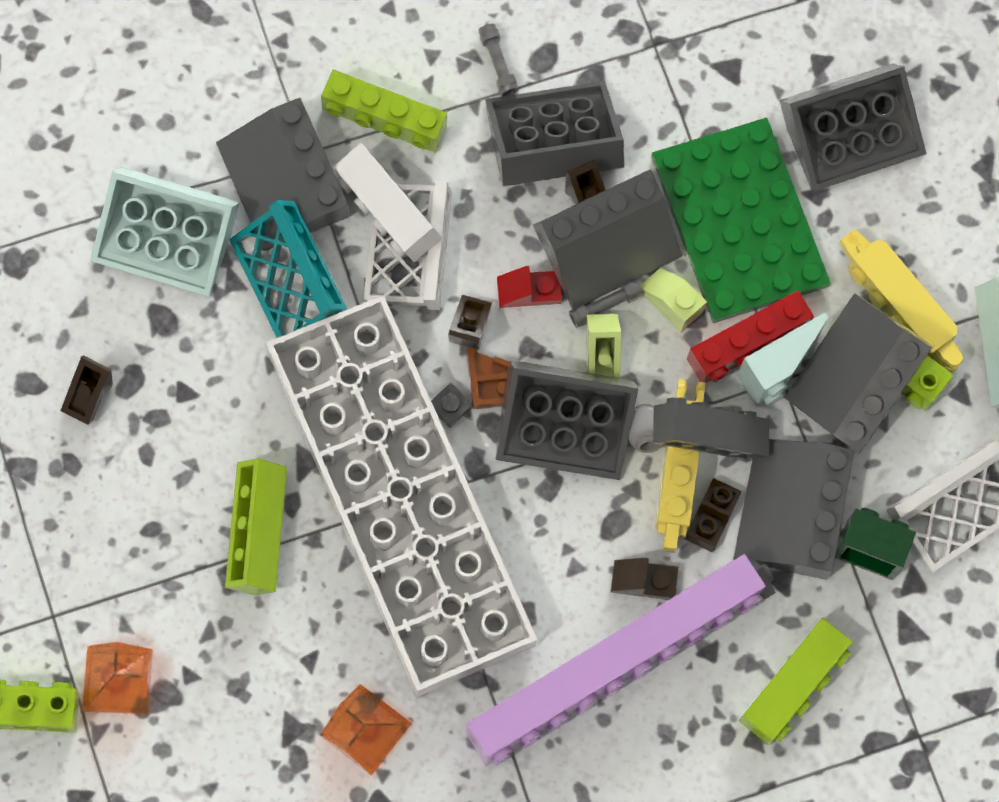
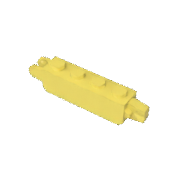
(901, 296)
(677, 484)

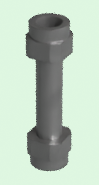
(506, 82)
(629, 291)

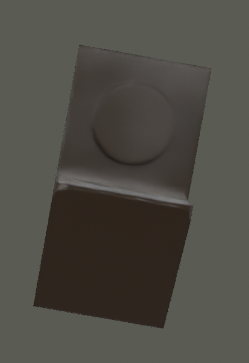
(584, 182)
(469, 322)
(87, 389)
(644, 578)

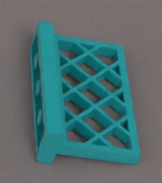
(303, 255)

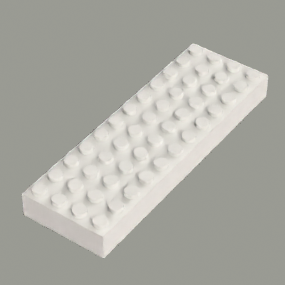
(401, 496)

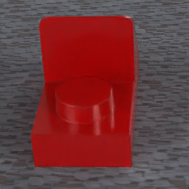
(528, 288)

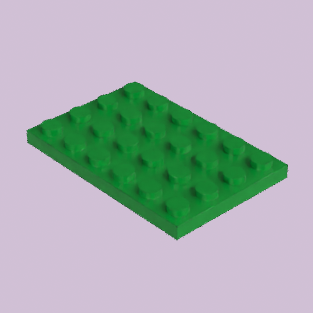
(740, 219)

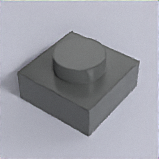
(451, 405)
(766, 576)

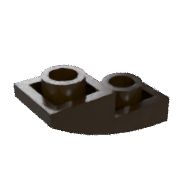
(713, 515)

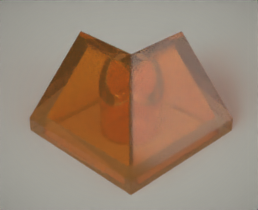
(117, 678)
(365, 729)

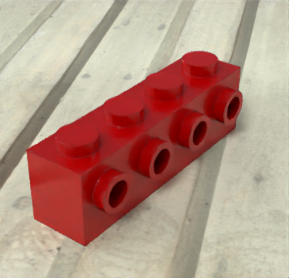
(727, 349)

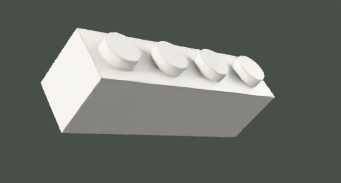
(387, 202)

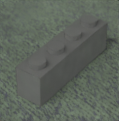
(710, 429)

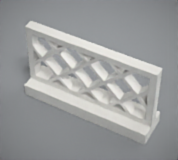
(433, 260)
(939, 488)

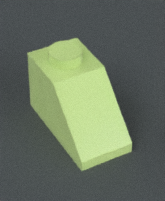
(674, 298)
(603, 344)

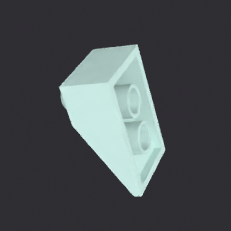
(772, 367)

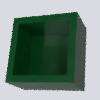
(875, 543)

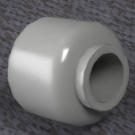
(642, 429)

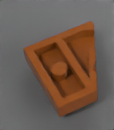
(486, 379)

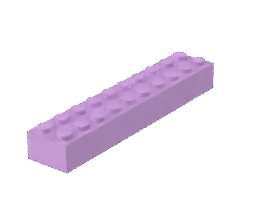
(614, 660)

